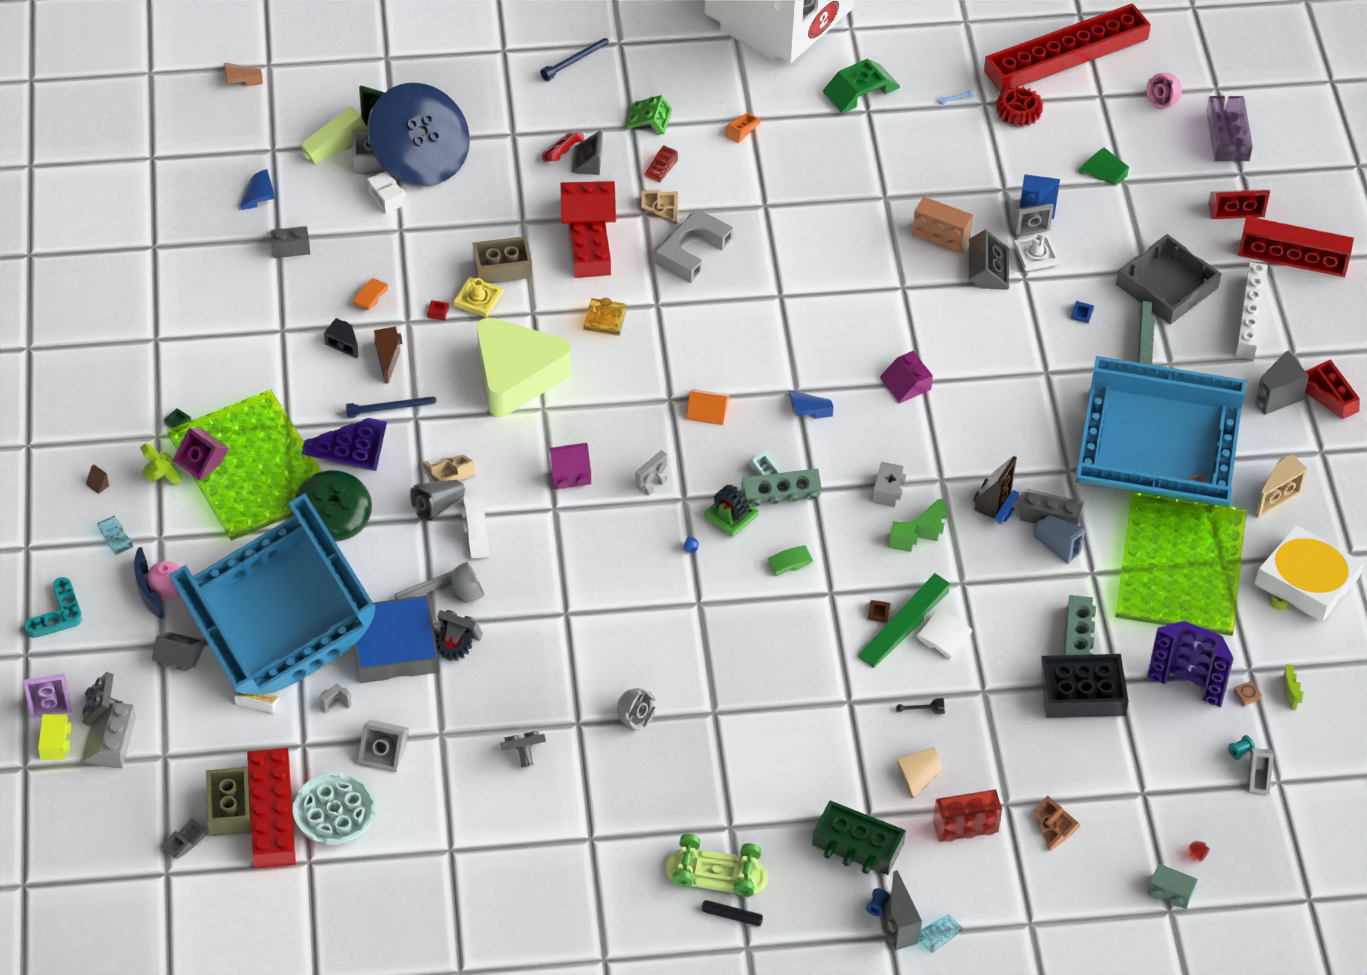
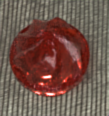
(1198, 850)

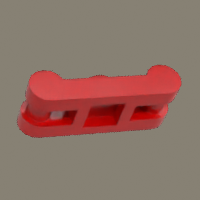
(562, 146)

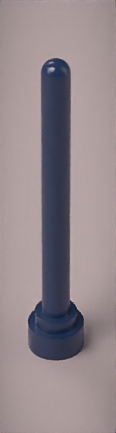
(549, 72)
(353, 409)

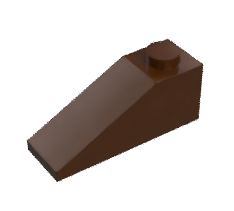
(388, 349)

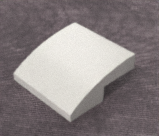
(944, 633)

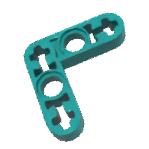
(61, 615)

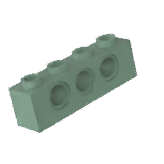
(809, 478)
(1079, 625)

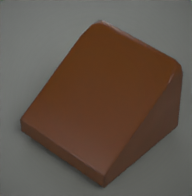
(97, 479)
(879, 611)

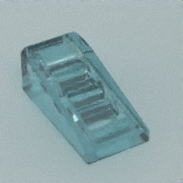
(933, 944)

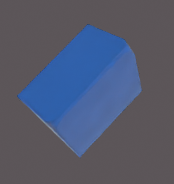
(1082, 312)

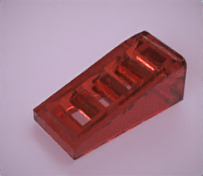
(666, 154)

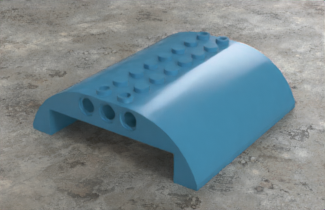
(1158, 428)
(278, 604)

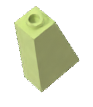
(333, 137)

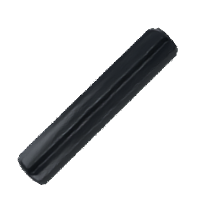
(732, 913)

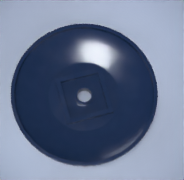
(400, 147)

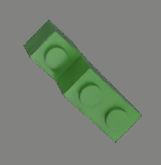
(926, 526)

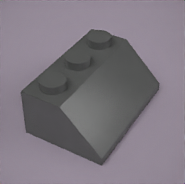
(988, 262)
(1039, 505)

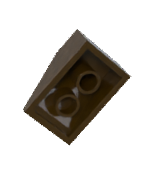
(996, 489)

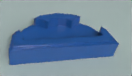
(1007, 508)

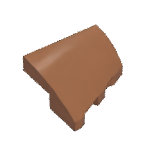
(1055, 822)

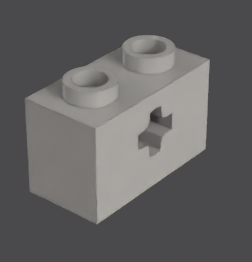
(888, 483)

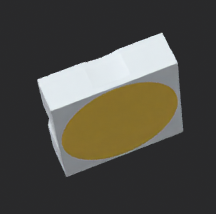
(1309, 573)

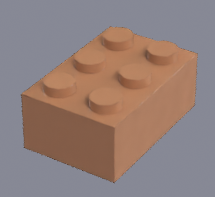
(942, 224)

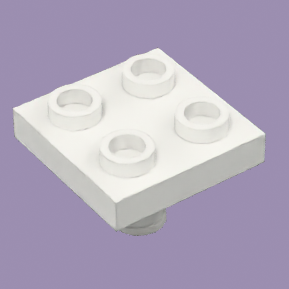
(1036, 252)

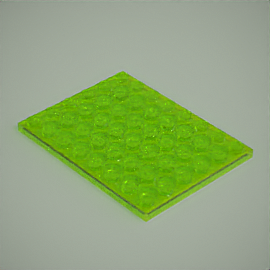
(258, 469)
(1181, 563)

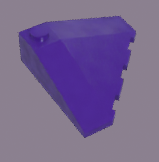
(352, 444)

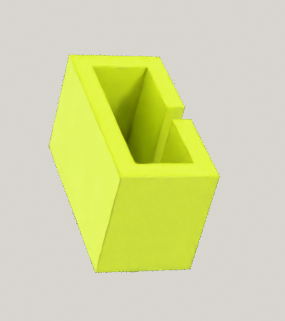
(54, 737)

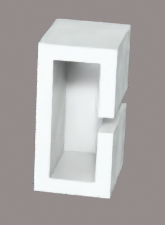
(386, 191)

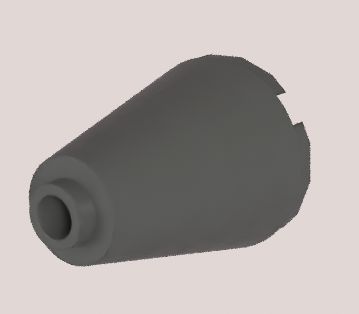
(435, 497)

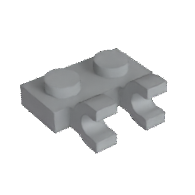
(651, 469)

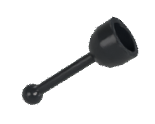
(936, 706)

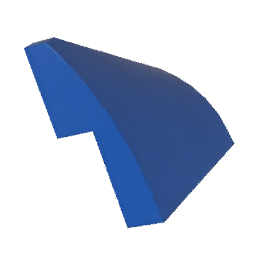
(258, 190)
(808, 404)

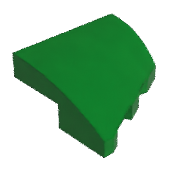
(1105, 167)

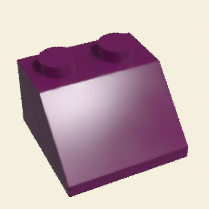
(907, 377)
(200, 453)
(570, 466)

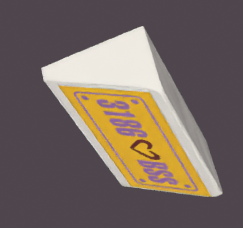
(264, 702)

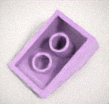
(47, 695)

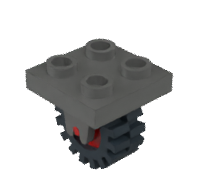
(456, 634)

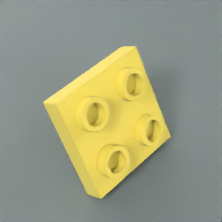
(478, 297)

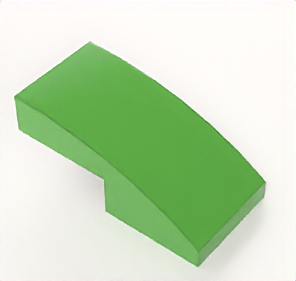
(787, 559)

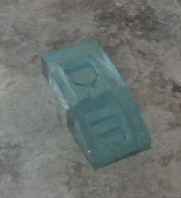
(115, 535)

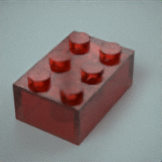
(967, 815)

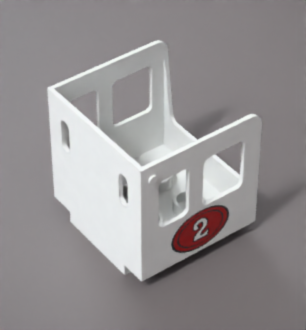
(777, 26)

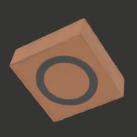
(1247, 693)

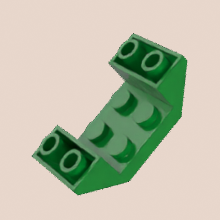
(857, 81)

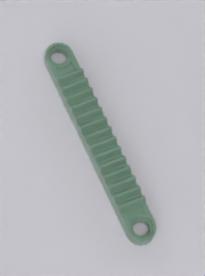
(1146, 334)

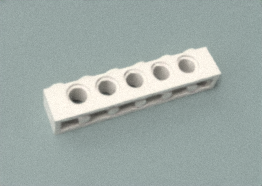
(1251, 311)

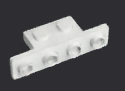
(475, 525)

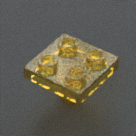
(605, 316)

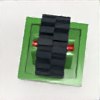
(730, 510)

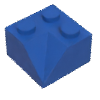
(1039, 191)

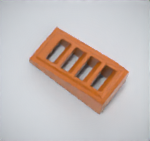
(740, 128)

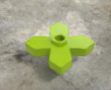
(159, 465)

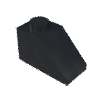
(341, 337)

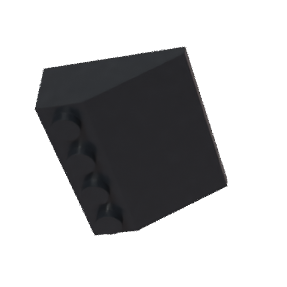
(1084, 686)

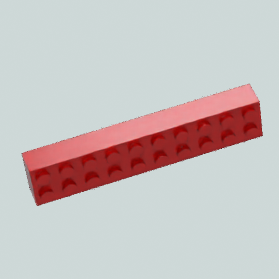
(1067, 47)

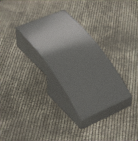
(185, 840)

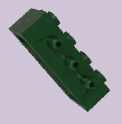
(858, 838)

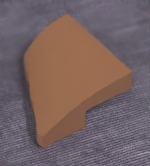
(239, 73)

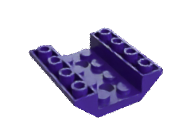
(1177, 652)

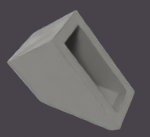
(1260, 770)

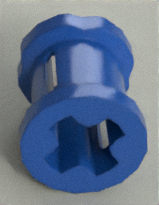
(878, 901)

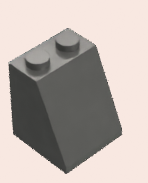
(1281, 384)

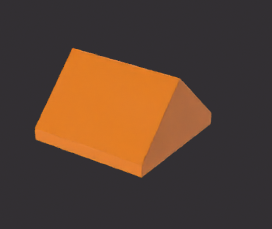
(707, 406)

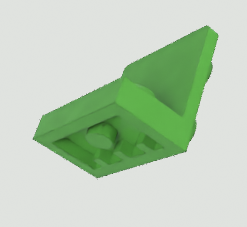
(651, 110)

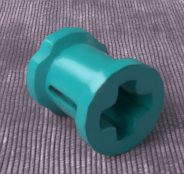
(1241, 747)

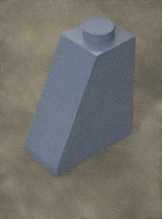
(1060, 537)

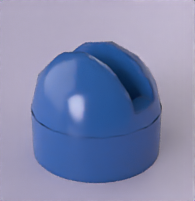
(691, 544)

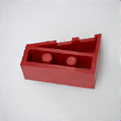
(1332, 390)

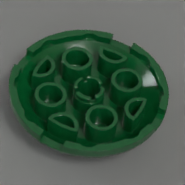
(353, 501)

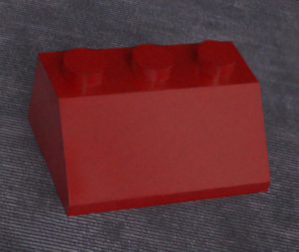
(588, 202)
(1238, 203)

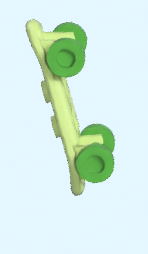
(717, 870)

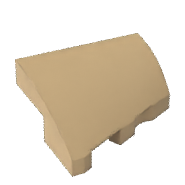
(661, 204)
(452, 468)
(919, 769)

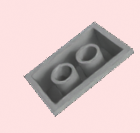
(110, 736)

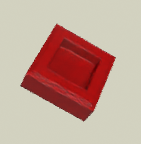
(438, 310)

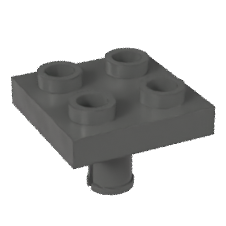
(98, 699)
(523, 745)

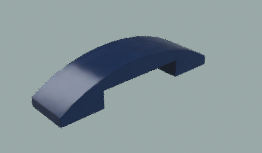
(152, 599)

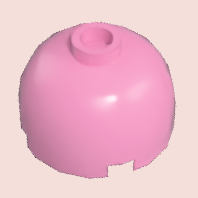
(1164, 89)
(160, 581)

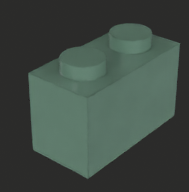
(1172, 886)

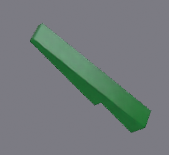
(905, 620)

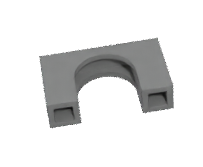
(696, 227)

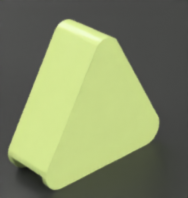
(519, 363)

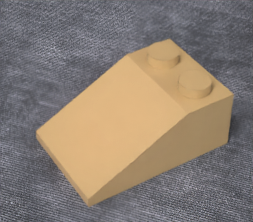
(1283, 484)

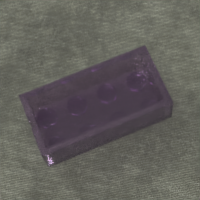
(1229, 128)

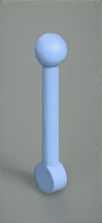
(943, 100)

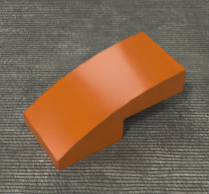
(369, 294)

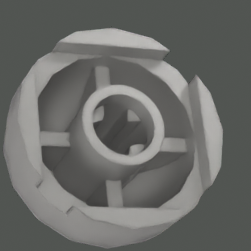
(465, 583)
(636, 708)

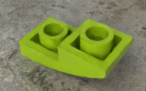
(1291, 687)

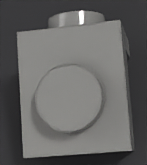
(333, 696)

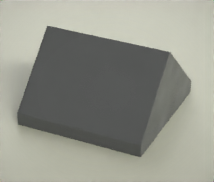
(588, 155)

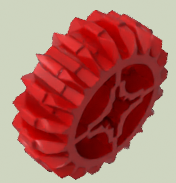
(1019, 106)

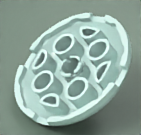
(334, 793)

